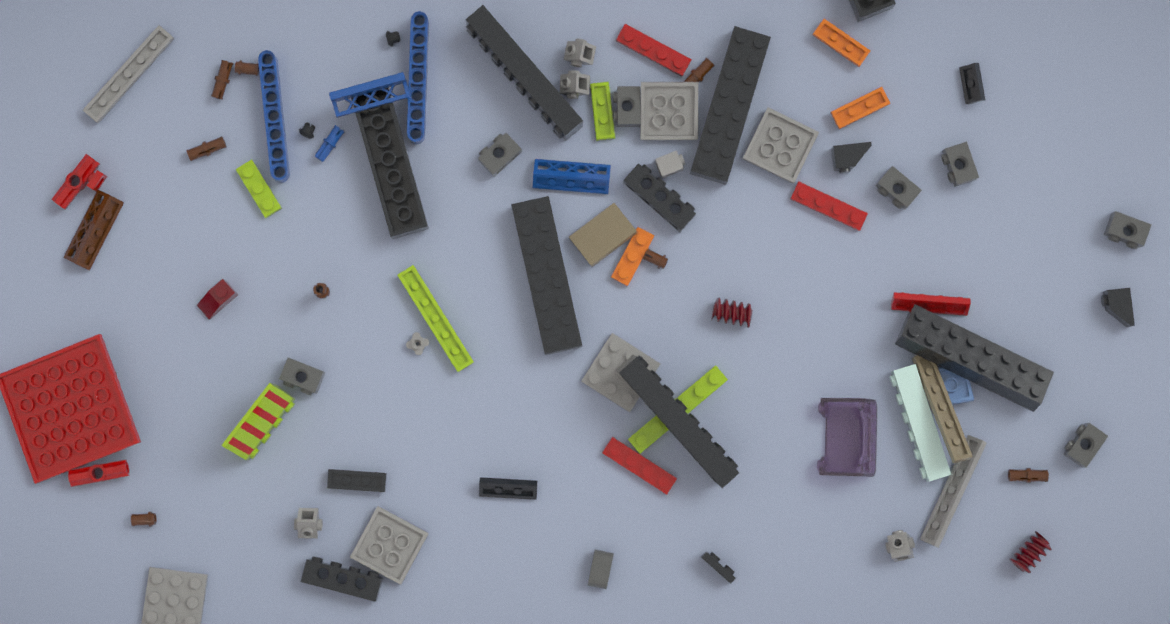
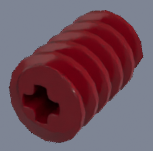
(732, 312)
(1032, 553)

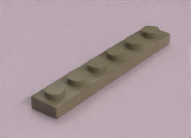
(943, 410)

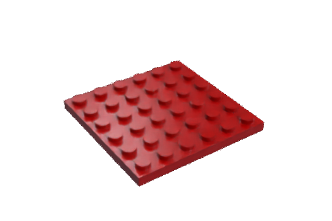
(68, 409)

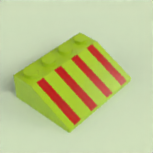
(259, 421)

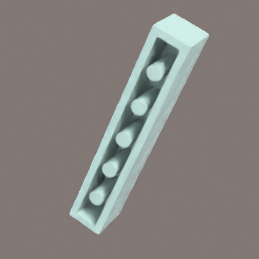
(920, 422)

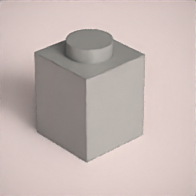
(670, 164)

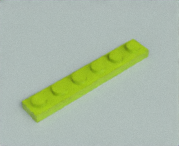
(435, 318)
(690, 398)

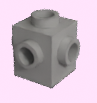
(579, 53)
(574, 84)
(308, 523)
(900, 546)

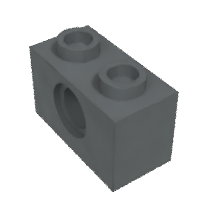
(631, 95)
(962, 153)
(496, 165)
(909, 189)
(1138, 228)
(293, 368)
(1095, 440)

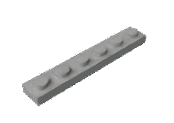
(128, 74)
(952, 494)

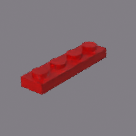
(653, 50)
(829, 206)
(932, 303)
(639, 465)

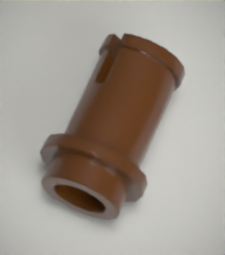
(246, 68)
(656, 259)
(144, 519)

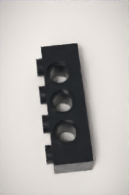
(633, 182)
(311, 576)

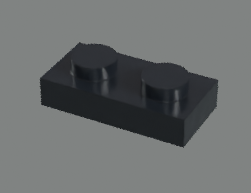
(972, 83)
(713, 560)

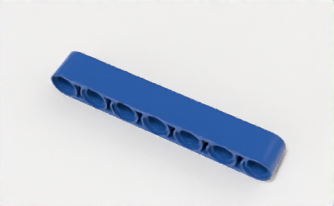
(418, 68)
(269, 108)

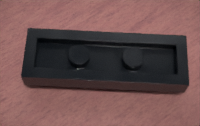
(356, 480)
(508, 488)

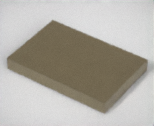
(603, 234)

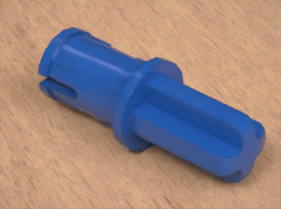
(329, 143)

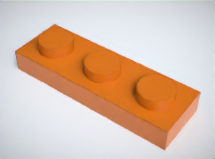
(841, 42)
(860, 108)
(632, 256)

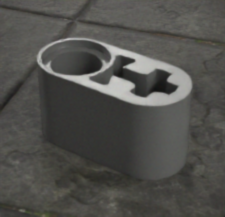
(600, 569)

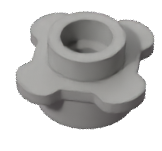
(422, 343)

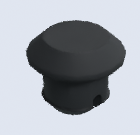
(392, 37)
(307, 130)

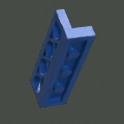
(368, 87)
(571, 179)

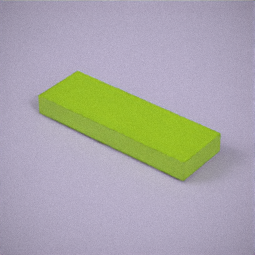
(602, 111)

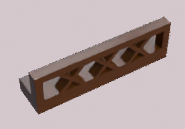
(95, 231)

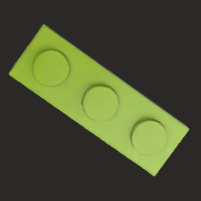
(258, 188)

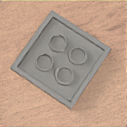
(669, 111)
(780, 145)
(606, 380)
(389, 545)
(174, 597)

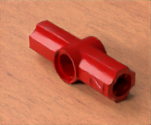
(67, 191)
(87, 474)

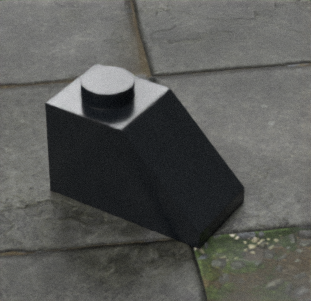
(848, 155)
(1119, 305)

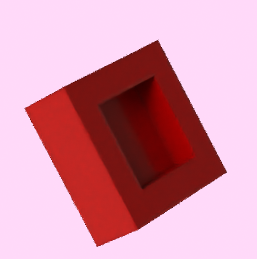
(95, 180)

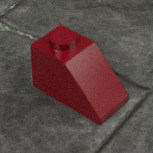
(217, 298)

